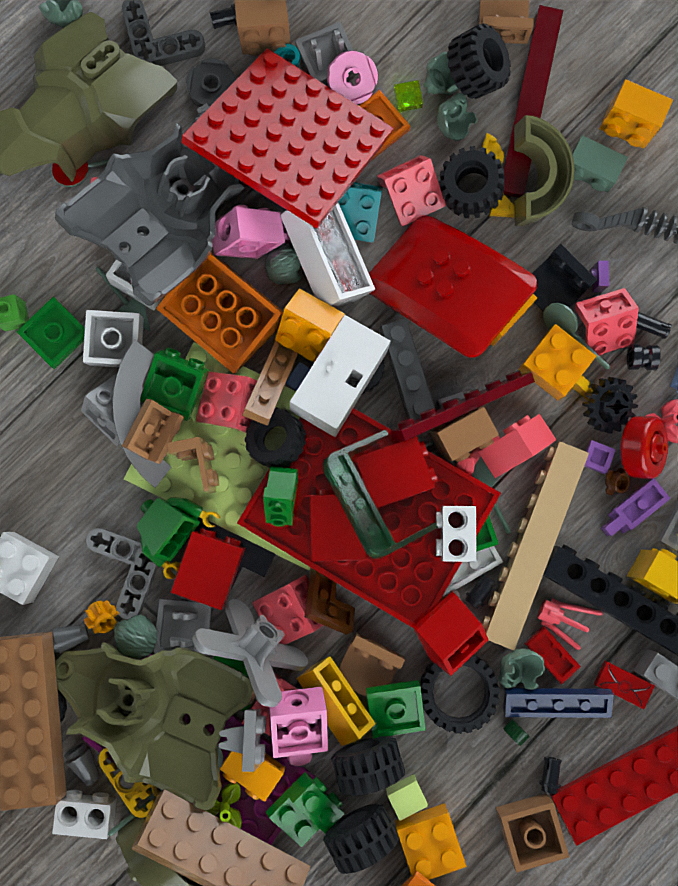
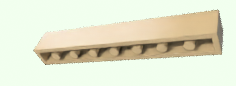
(534, 544)

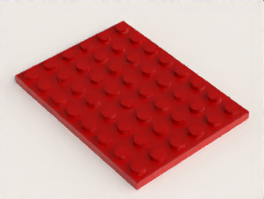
(412, 577)

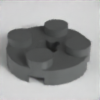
(203, 73)

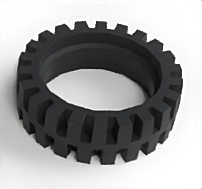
(466, 723)

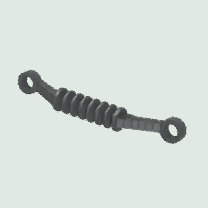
(632, 220)

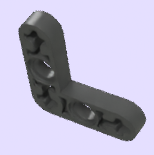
(156, 46)

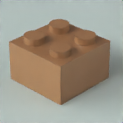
(262, 25)
(463, 434)
(532, 832)

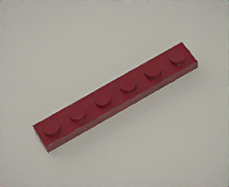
(454, 408)

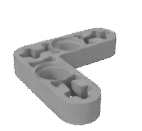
(134, 558)

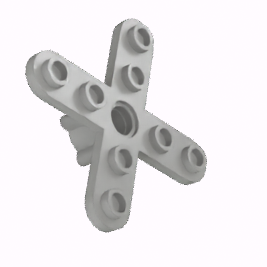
(254, 645)

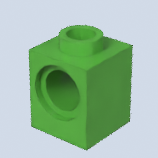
(12, 313)

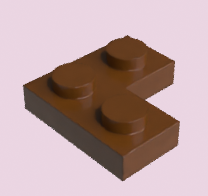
(323, 606)

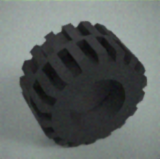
(479, 61)
(467, 163)
(368, 766)
(361, 838)

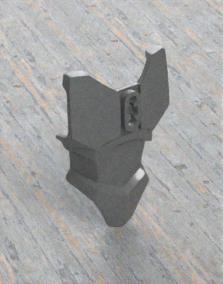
(164, 195)

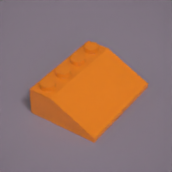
(222, 313)

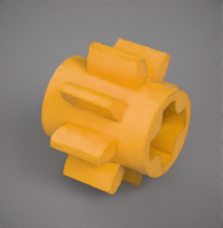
(101, 617)

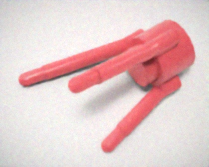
(552, 614)

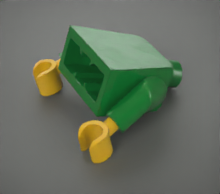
(167, 528)

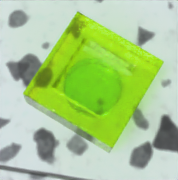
(408, 96)

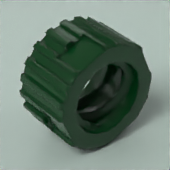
(516, 732)

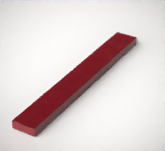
(532, 93)

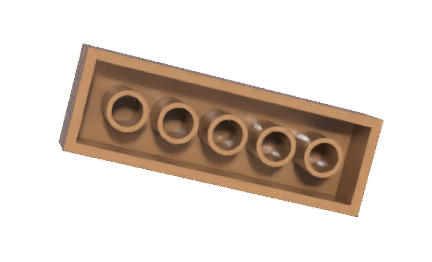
(29, 723)
(211, 849)

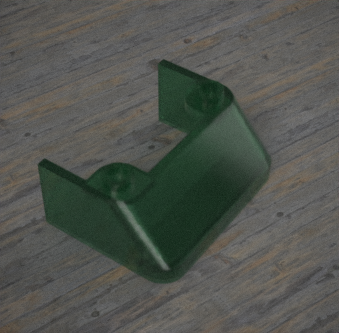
(358, 502)

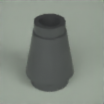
(68, 637)
(82, 763)

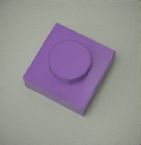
(601, 273)
(599, 457)

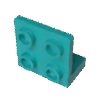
(361, 210)

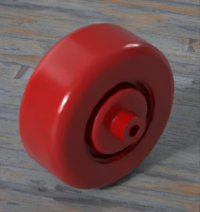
(644, 447)

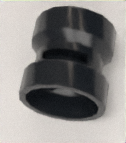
(643, 357)

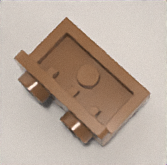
(152, 431)

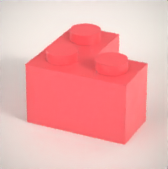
(519, 444)

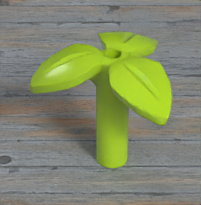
(230, 795)

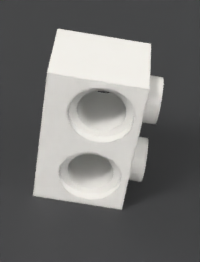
(465, 533)
(85, 822)

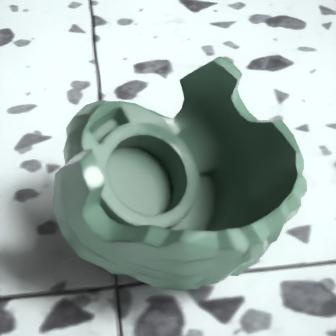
(61, 11)
(439, 77)
(454, 118)
(283, 265)
(135, 636)
(521, 666)

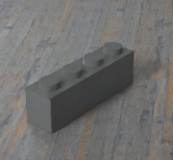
(407, 369)

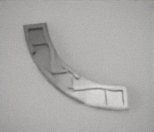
(127, 407)

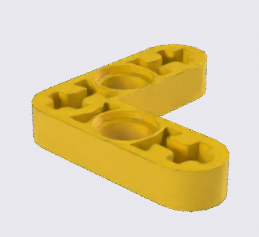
(128, 795)

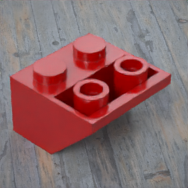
(450, 634)

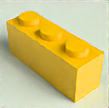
(345, 712)

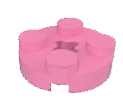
(357, 63)

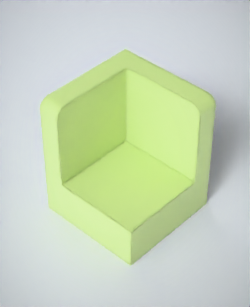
(406, 797)

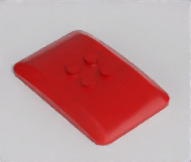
(451, 285)

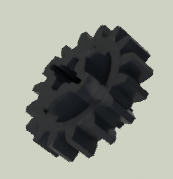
(601, 412)

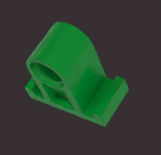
(280, 496)

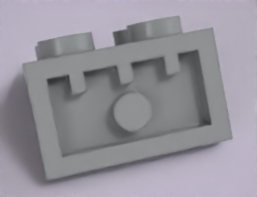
(98, 408)

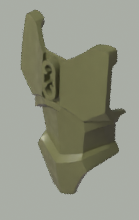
(80, 107)
(141, 709)

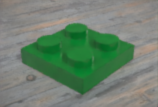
(53, 332)
(396, 708)

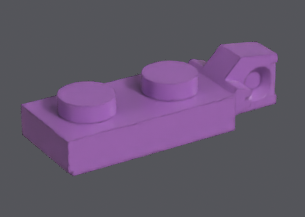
(636, 508)

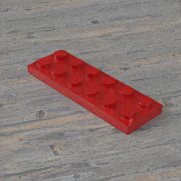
(620, 788)

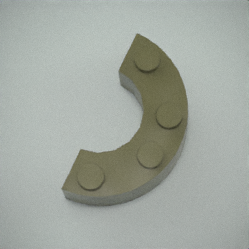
(554, 168)
(142, 868)

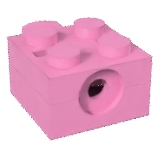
(248, 232)
(299, 725)

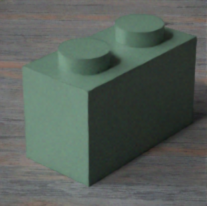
(597, 164)

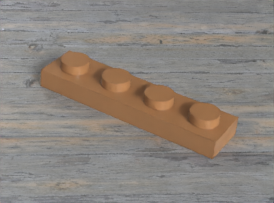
(270, 384)

